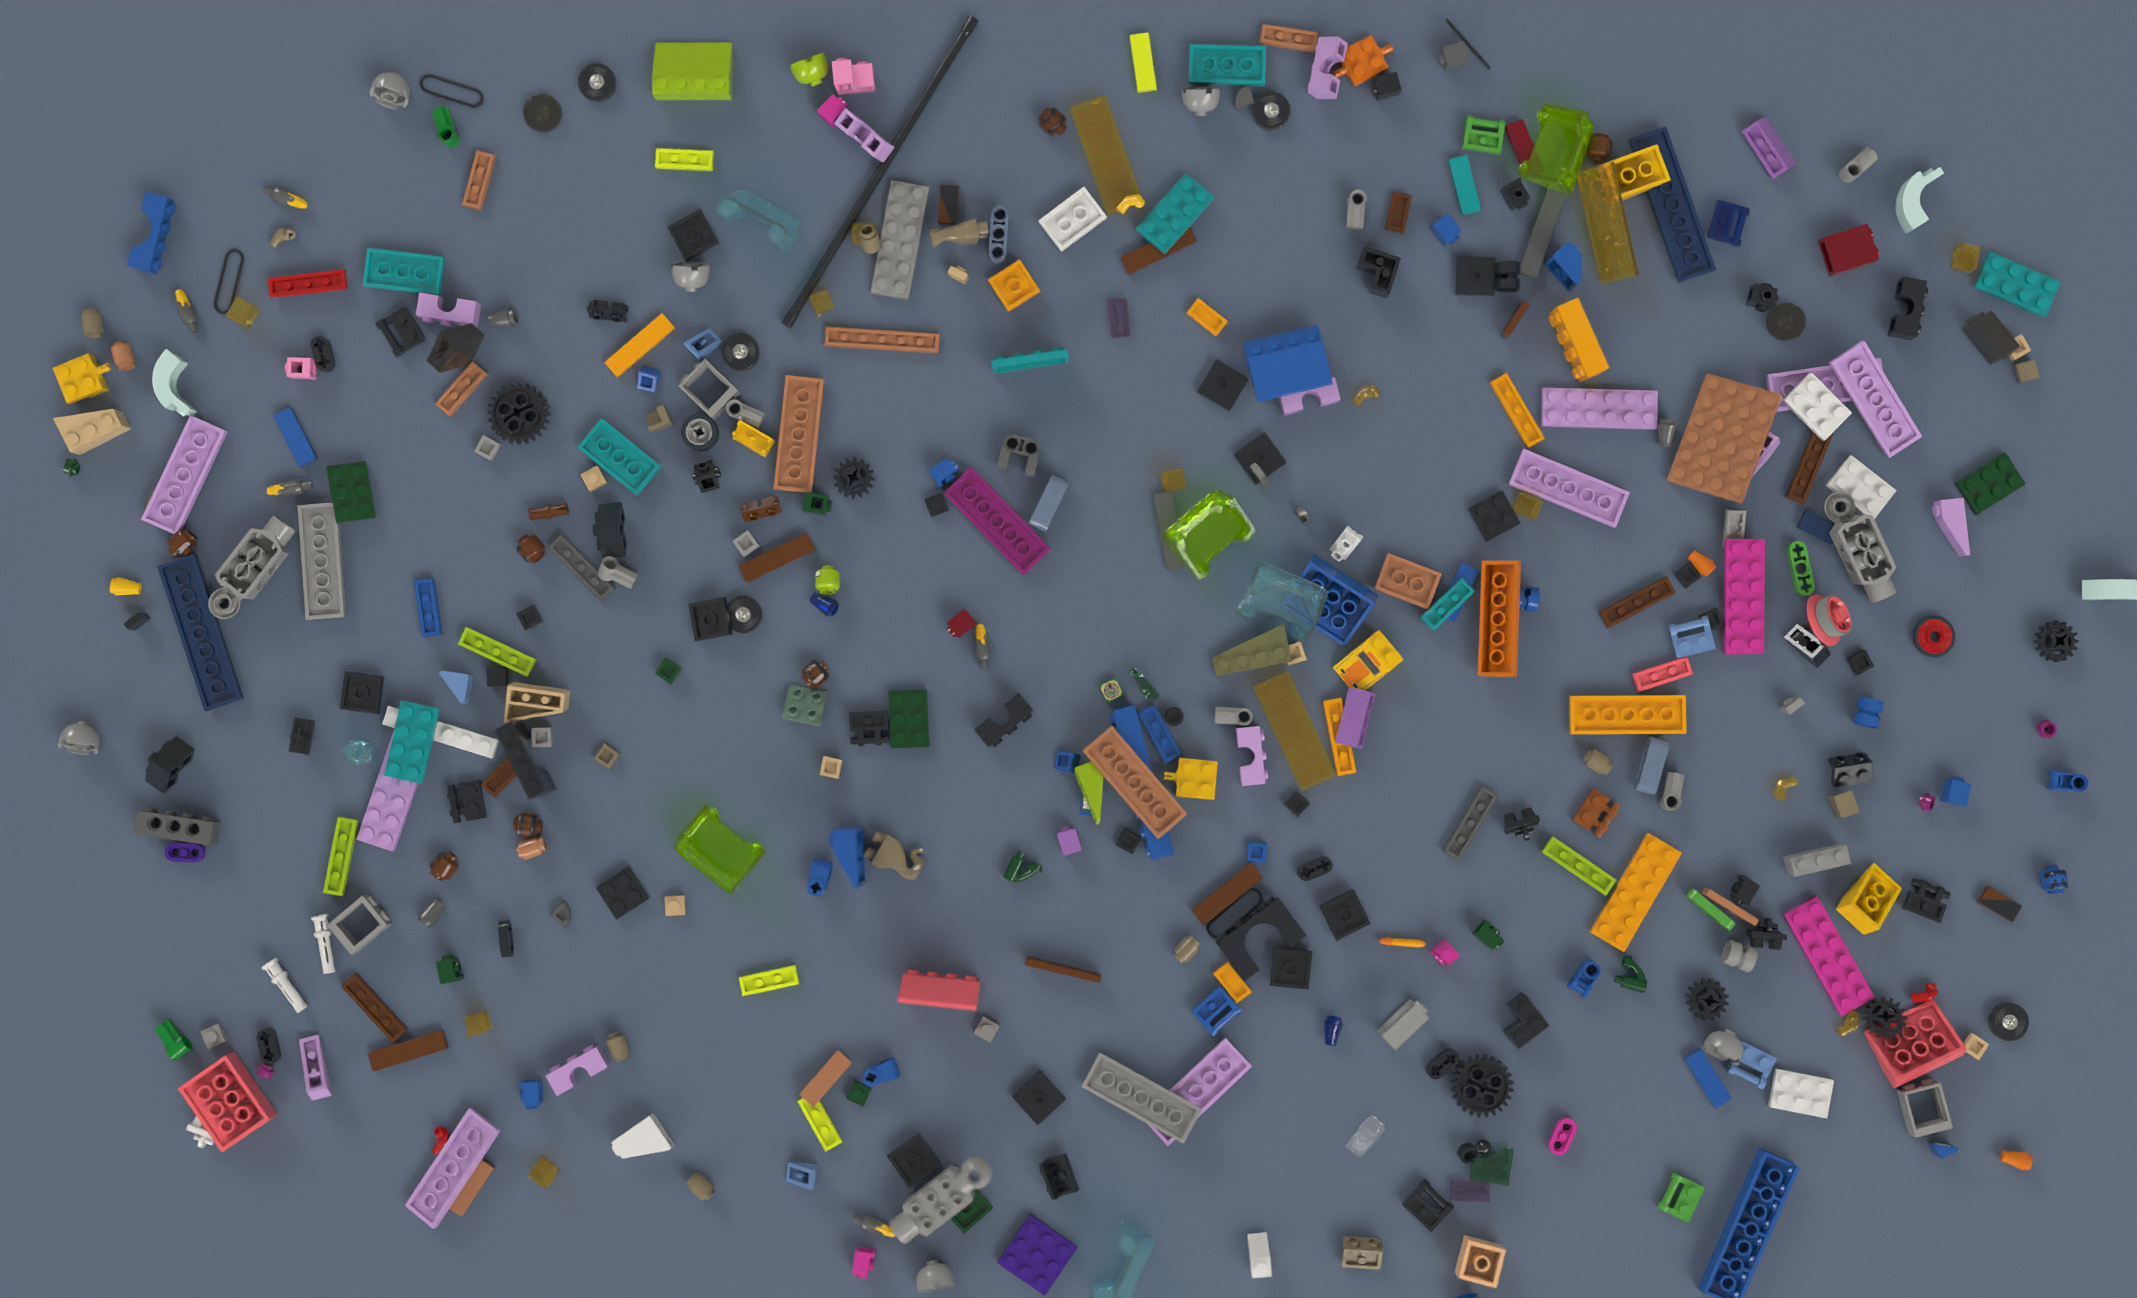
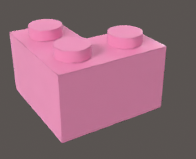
(852, 78)

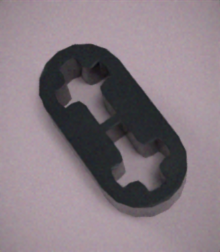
(327, 353)
(1312, 864)
(506, 938)
(264, 1047)
(1446, 1067)

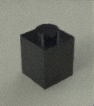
(1386, 86)

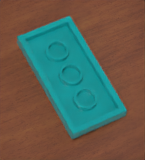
(1227, 64)
(1175, 213)
(403, 271)
(2016, 284)
(1037, 359)
(619, 457)
(412, 742)

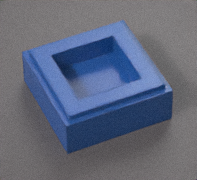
(1256, 852)

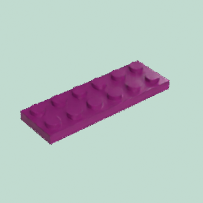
(997, 521)

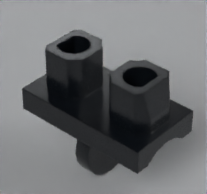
(301, 736)
(1529, 820)
(1775, 938)

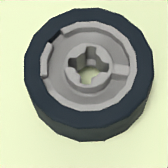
(702, 442)

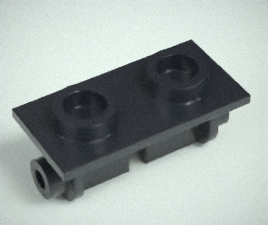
(599, 311)

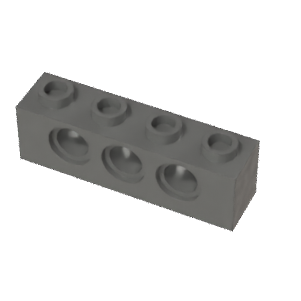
(146, 825)

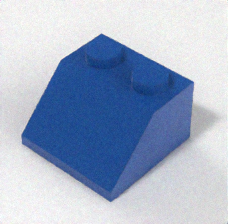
(1566, 265)

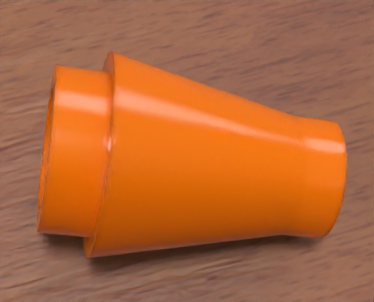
(1702, 563)
(2017, 1159)

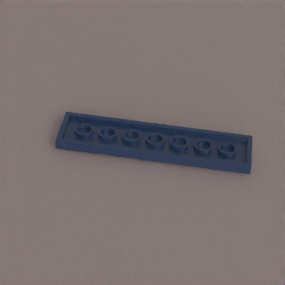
(1676, 212)
(200, 632)

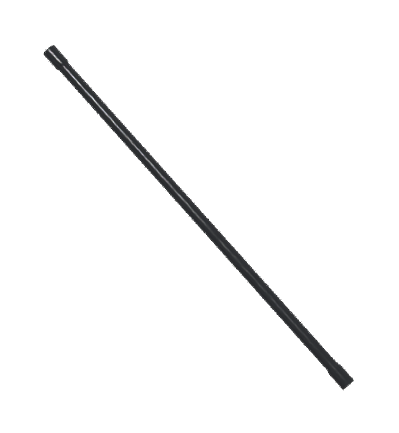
(794, 311)

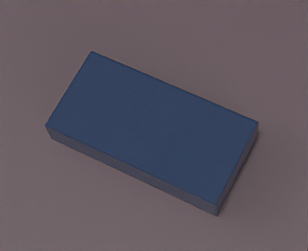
(1816, 526)

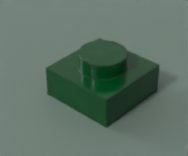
(668, 671)
(858, 1093)

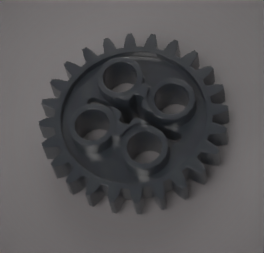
(526, 429)
(1488, 1070)

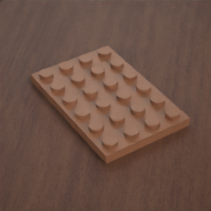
(1724, 438)

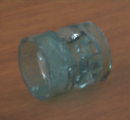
(359, 752)

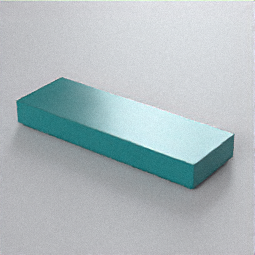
(1464, 185)
(1447, 604)

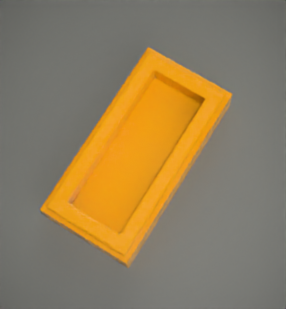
(1207, 317)
(1232, 982)

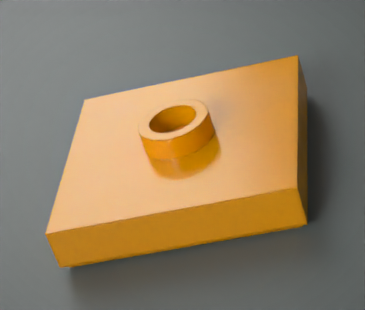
(1013, 285)

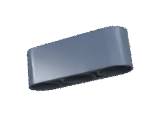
(998, 225)
(1049, 503)
(1651, 765)

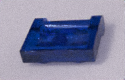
(1722, 222)

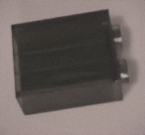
(1990, 336)
(455, 347)

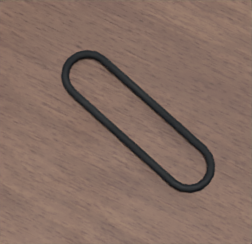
(1468, 44)
(454, 83)
(221, 278)
(1244, 915)

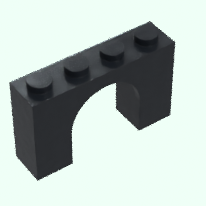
(513, 739)
(1233, 942)

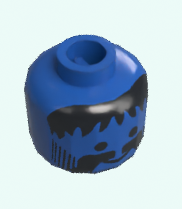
(2053, 879)

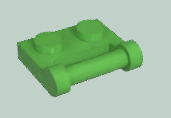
(1482, 140)
(1686, 1199)

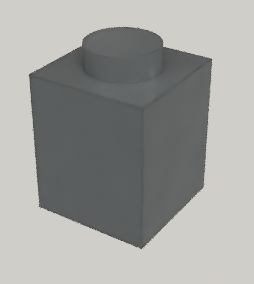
(1453, 56)

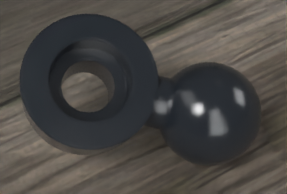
(1468, 1151)

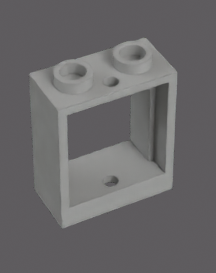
(720, 405)
(344, 934)
(1403, 1023)
(1931, 1126)

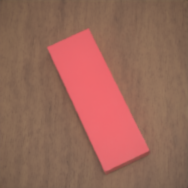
(1662, 674)

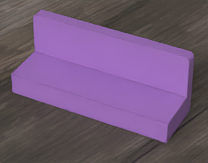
(1769, 147)
(1355, 717)

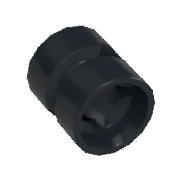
(1507, 276)

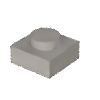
(487, 448)
(746, 543)
(1791, 705)
(542, 737)
(986, 1029)
(214, 1036)

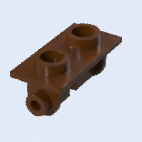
(752, 511)

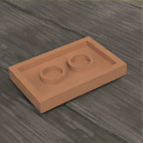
(1407, 581)

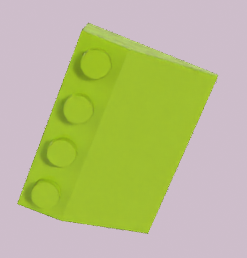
(692, 71)

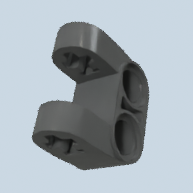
(1020, 450)

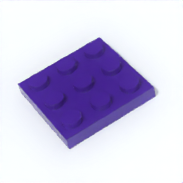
(1037, 1254)

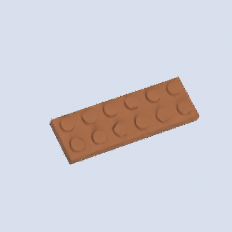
(799, 434)
(1134, 782)

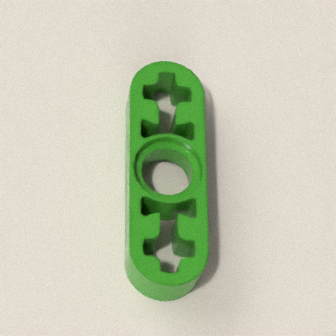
(1793, 555)
(1711, 910)

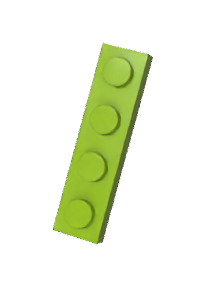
(497, 651)
(340, 856)
(1578, 865)

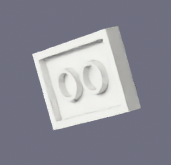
(1072, 219)
(1817, 406)
(1864, 486)
(1800, 1093)

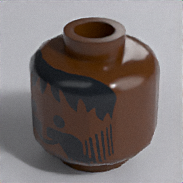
(1052, 122)
(1599, 147)
(182, 543)
(530, 548)
(815, 673)
(527, 825)
(444, 866)

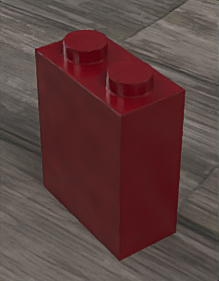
(1849, 250)

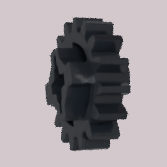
(842, 472)
(2065, 641)
(1884, 1006)
(1706, 1007)

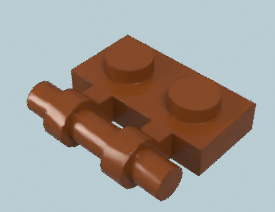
(1592, 808)

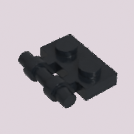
(866, 722)
(472, 798)
(1924, 906)

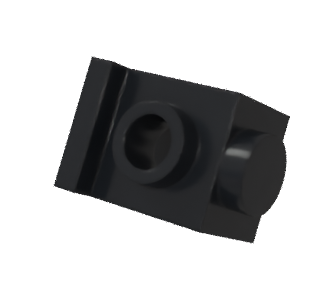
(1508, 194)
(1743, 890)

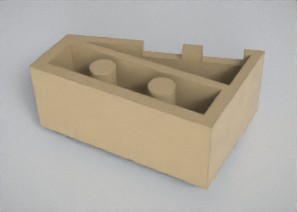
(91, 429)
(531, 701)

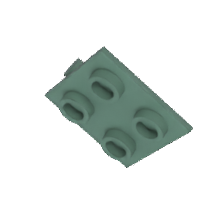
(804, 705)

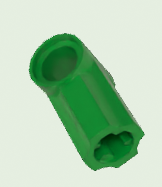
(445, 126)
(175, 1043)

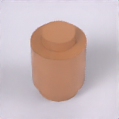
(123, 356)
(531, 847)

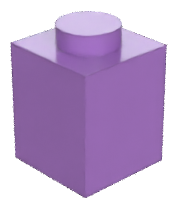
(1068, 840)

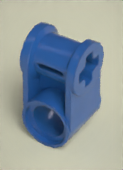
(2064, 781)
(820, 873)
(1584, 979)
(884, 1070)

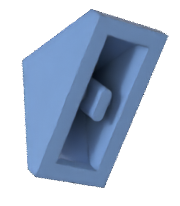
(703, 344)
(459, 684)
(802, 1174)

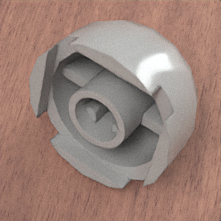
(390, 90)
(1200, 99)
(690, 275)
(80, 739)
(1724, 1046)
(934, 1277)

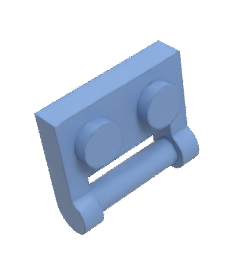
(1693, 643)
(1756, 1059)

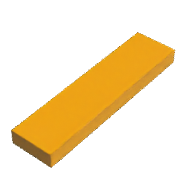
(639, 345)
(1516, 410)
(1342, 753)

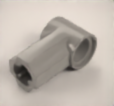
(1858, 165)
(1355, 211)
(746, 414)
(611, 570)
(1230, 715)
(1673, 789)

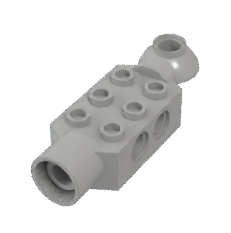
(1861, 547)
(250, 566)
(940, 1199)

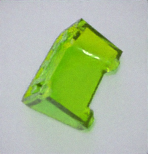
(1558, 148)
(1208, 531)
(718, 850)

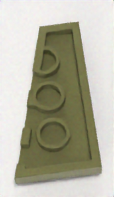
(1262, 651)

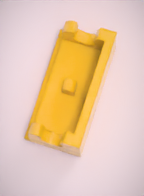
(753, 438)

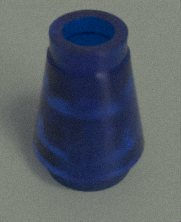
(825, 604)
(1332, 1029)

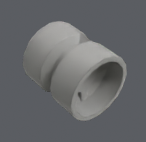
(1743, 957)

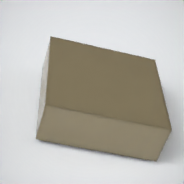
(2026, 371)
(607, 756)

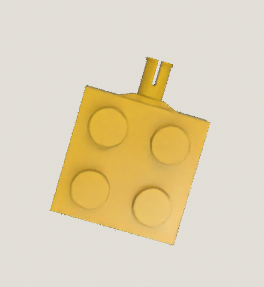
(81, 378)
(1194, 778)

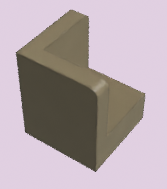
(659, 419)
(1843, 804)

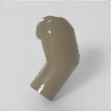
(282, 234)

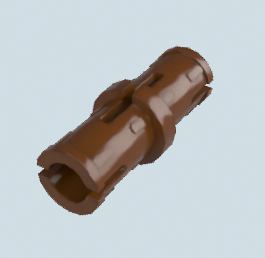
(548, 511)

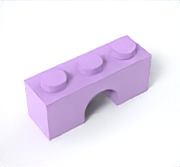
(1328, 52)
(864, 134)
(431, 309)
(1325, 395)
(1254, 772)
(562, 1077)

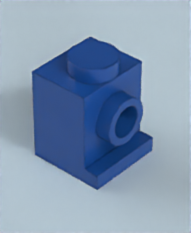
(944, 471)
(531, 1093)

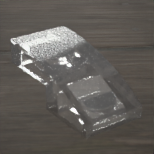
(1366, 1136)

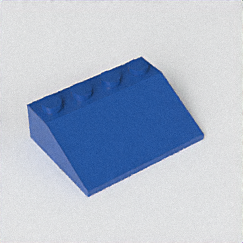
(1287, 363)
(1345, 603)
(849, 849)

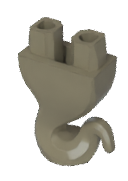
(964, 233)
(893, 856)

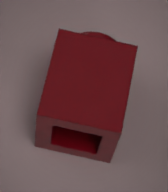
(961, 624)

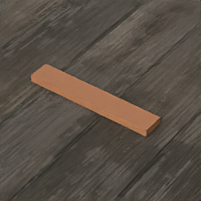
(882, 340)

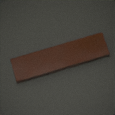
(1150, 254)
(1807, 468)
(777, 558)
(1636, 602)
(1227, 893)
(1063, 969)
(374, 1007)
(408, 1050)

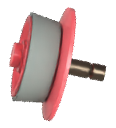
(1828, 618)

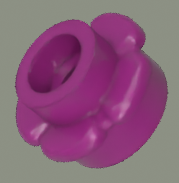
(2052, 729)
(1927, 802)
(265, 1071)

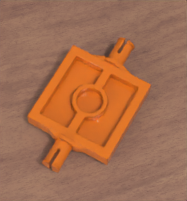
(1363, 61)

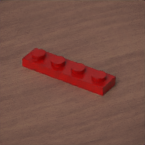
(307, 283)

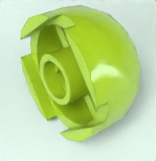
(811, 69)

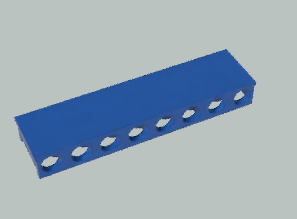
(1748, 1226)

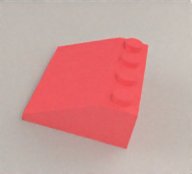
(939, 990)
(1921, 1047)
(227, 1101)

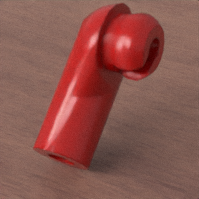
(1927, 995)
(442, 1137)

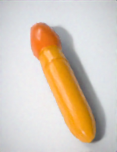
(1402, 942)

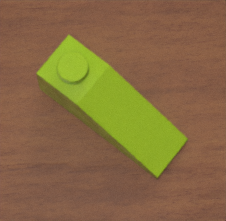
(1091, 785)

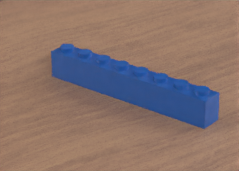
(1130, 730)

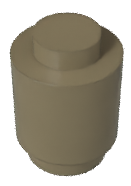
(869, 239)
(92, 323)
(1598, 762)
(1186, 949)
(618, 1046)
(701, 1186)

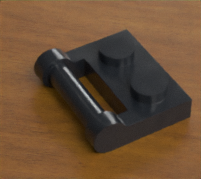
(405, 327)
(1423, 1210)

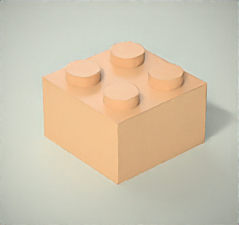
(1480, 1261)

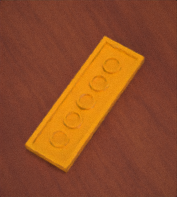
(1627, 714)
(1635, 892)

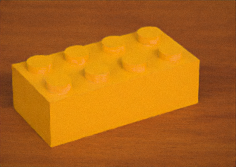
(1578, 340)

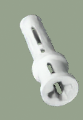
(328, 967)
(280, 978)

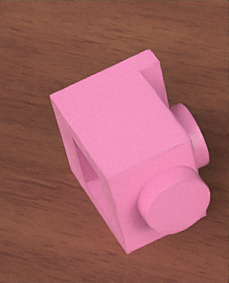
(308, 368)

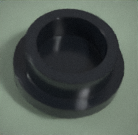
(1174, 716)

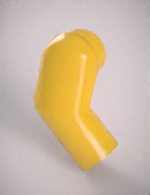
(1130, 200)

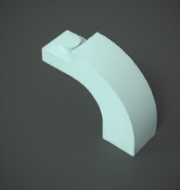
(1908, 199)
(165, 383)
(2109, 589)

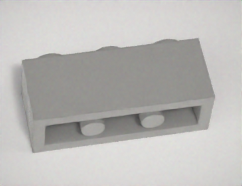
(1816, 860)

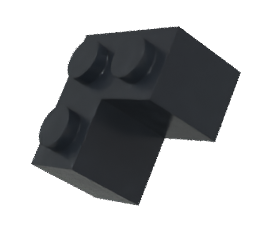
(1382, 266)
(610, 530)
(167, 762)
(1528, 1022)

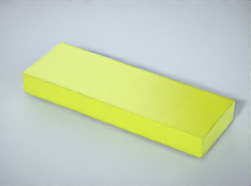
(1143, 62)
(684, 159)
(769, 980)
(821, 1124)

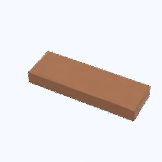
(1288, 38)
(479, 180)
(461, 389)
(1729, 906)
(825, 1078)
(472, 1187)

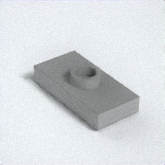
(1734, 524)

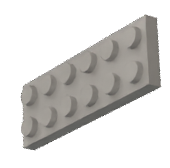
(900, 240)
(321, 562)
(1141, 1097)

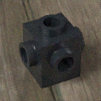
(1762, 297)
(706, 476)

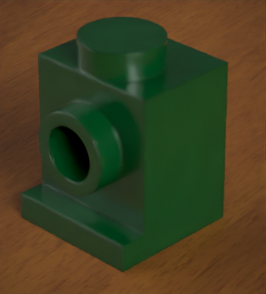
(811, 499)
(1488, 935)
(449, 969)

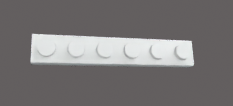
(454, 736)

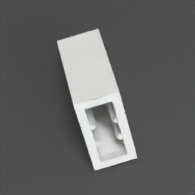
(642, 1139)

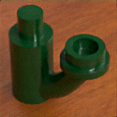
(1015, 865)
(1636, 983)

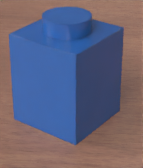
(1446, 230)
(1956, 791)

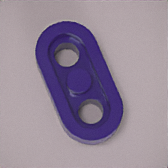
(186, 852)

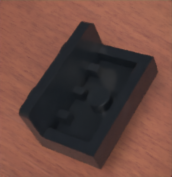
(1851, 769)
(1058, 1176)

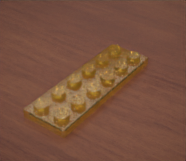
(1104, 152)
(1607, 223)
(1294, 731)

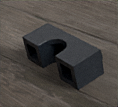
(1912, 292)
(1018, 711)

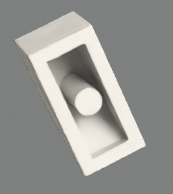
(1259, 1255)

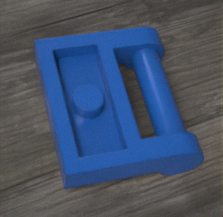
(1213, 1005)

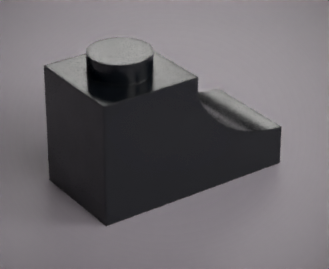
(1808, 645)

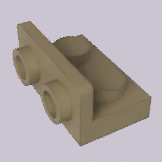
(1362, 1253)

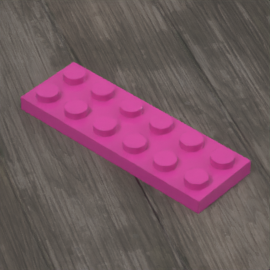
(1744, 596)
(1828, 956)

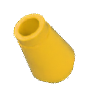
(123, 586)

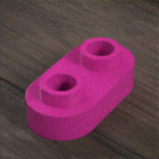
(1564, 1136)

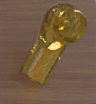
(1364, 392)
(1781, 787)
(1851, 1024)

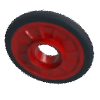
(1922, 639)

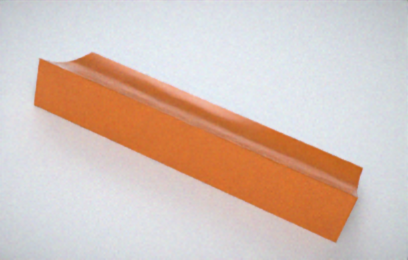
(1499, 618)

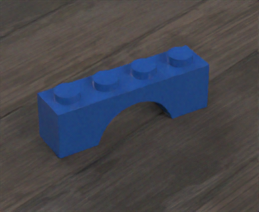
(148, 255)

